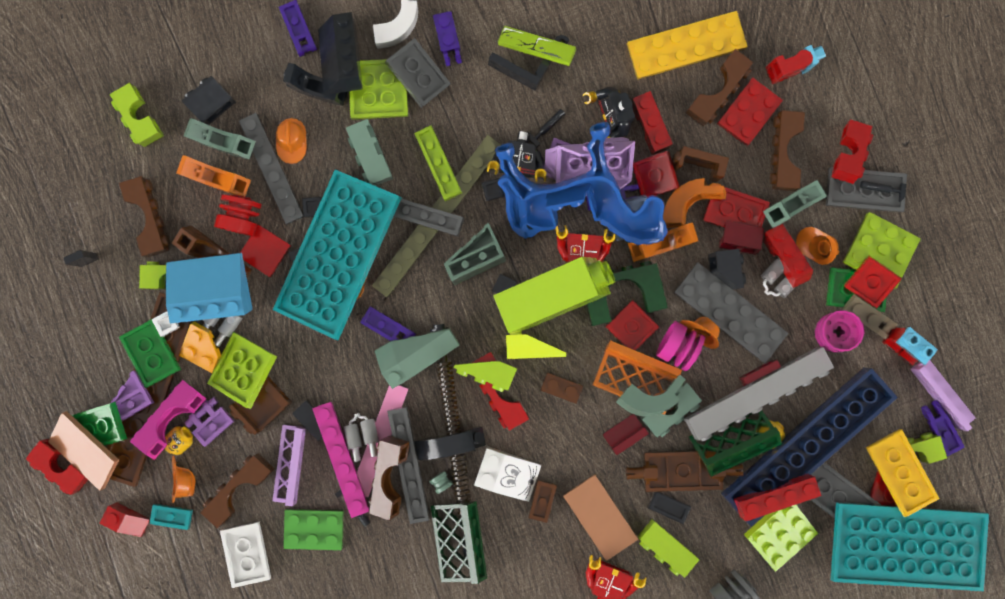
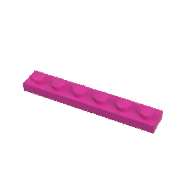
(341, 459)

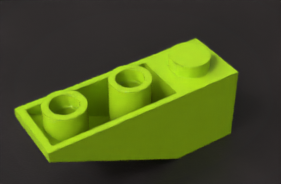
(493, 372)

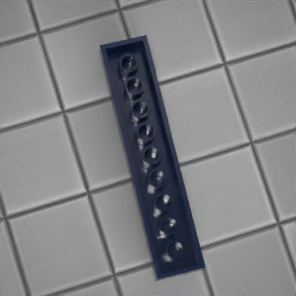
(816, 436)

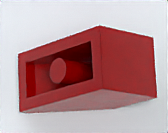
(124, 520)

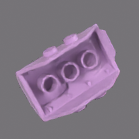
(573, 160)

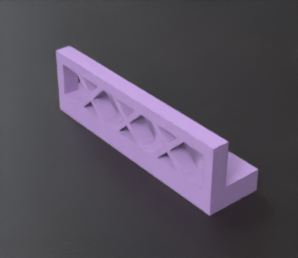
(944, 394)
(294, 465)

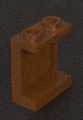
(703, 159)
(266, 408)

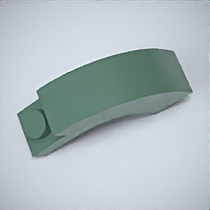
(218, 139)
(794, 203)
(646, 405)

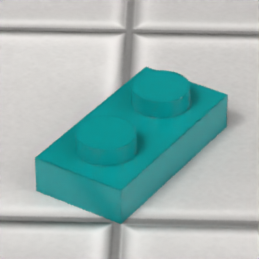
(171, 516)

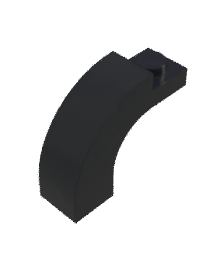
(310, 85)
(450, 444)

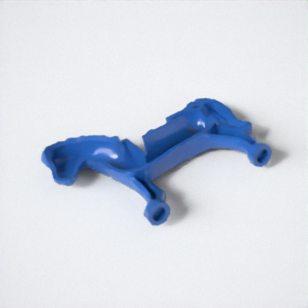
(538, 203)

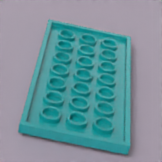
(337, 254)
(912, 551)

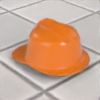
(291, 141)
(817, 245)
(705, 327)
(183, 481)

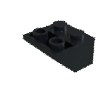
(208, 100)
(727, 267)

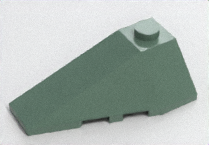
(407, 357)

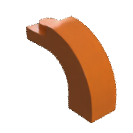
(213, 176)
(686, 196)
(674, 239)

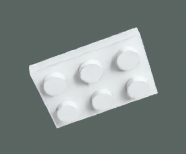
(245, 554)

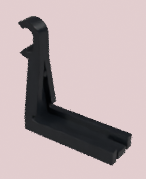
(519, 74)

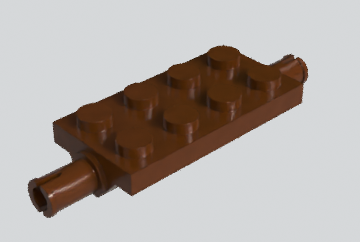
(679, 472)

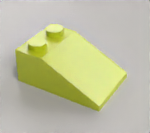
(528, 347)

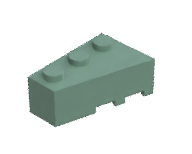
(369, 153)
(475, 257)

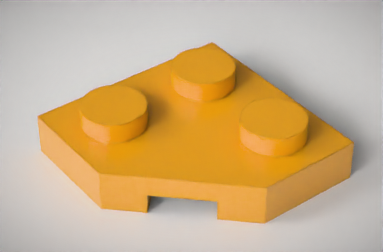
(200, 348)

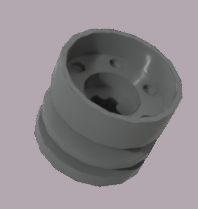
(739, 589)

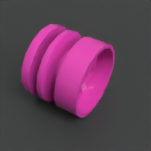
(847, 324)
(684, 348)

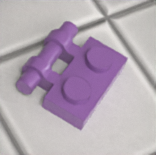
(213, 426)

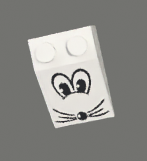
(507, 474)

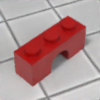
(652, 122)
(856, 138)
(795, 265)
(45, 458)

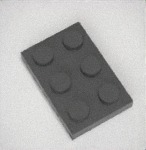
(417, 72)

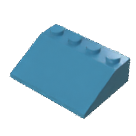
(207, 288)

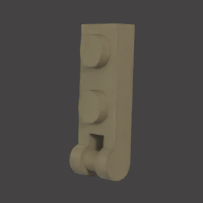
(870, 316)

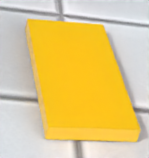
(902, 473)

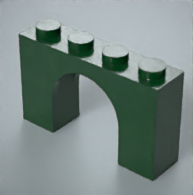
(649, 282)

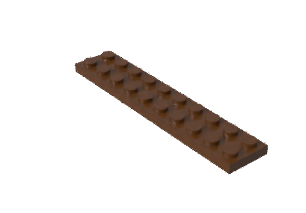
(130, 457)

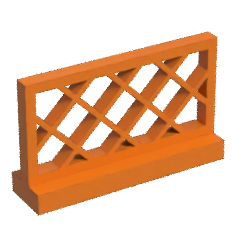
(637, 360)

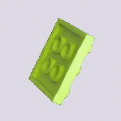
(381, 93)
(883, 242)
(242, 370)
(781, 535)

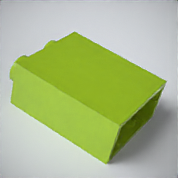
(554, 293)

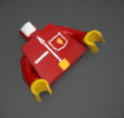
(574, 246)
(611, 581)

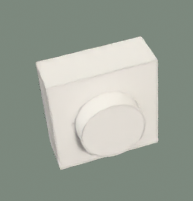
(163, 325)

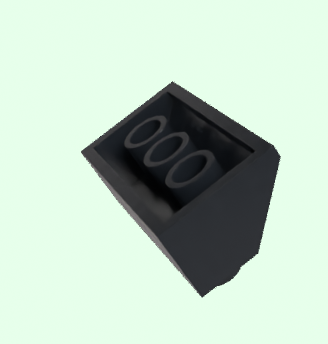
(340, 54)

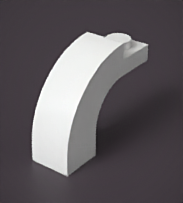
(400, 28)

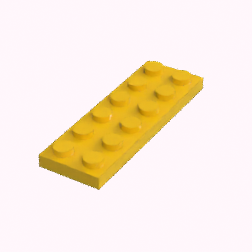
(687, 45)

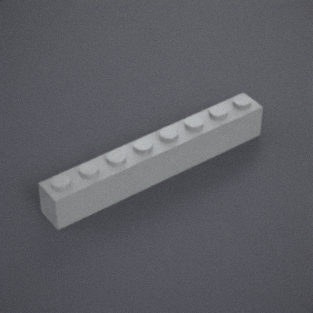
(759, 393)

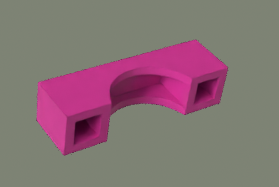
(151, 436)

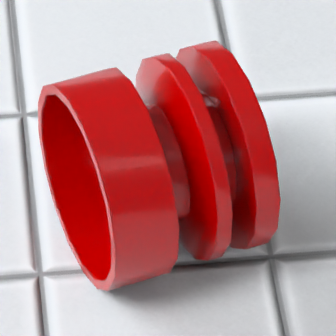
(237, 215)

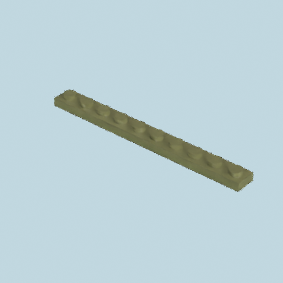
(423, 235)

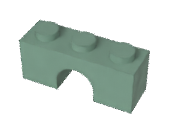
(660, 424)

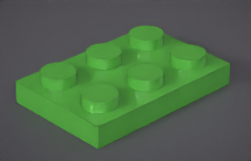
(313, 529)

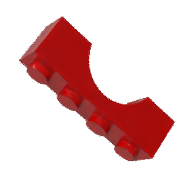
(511, 413)
(792, 493)

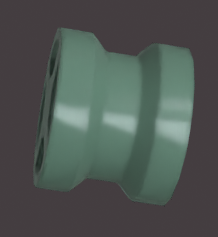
(441, 482)

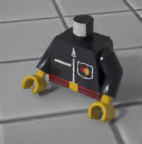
(615, 108)
(526, 158)

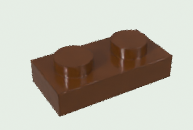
(561, 388)
(542, 501)

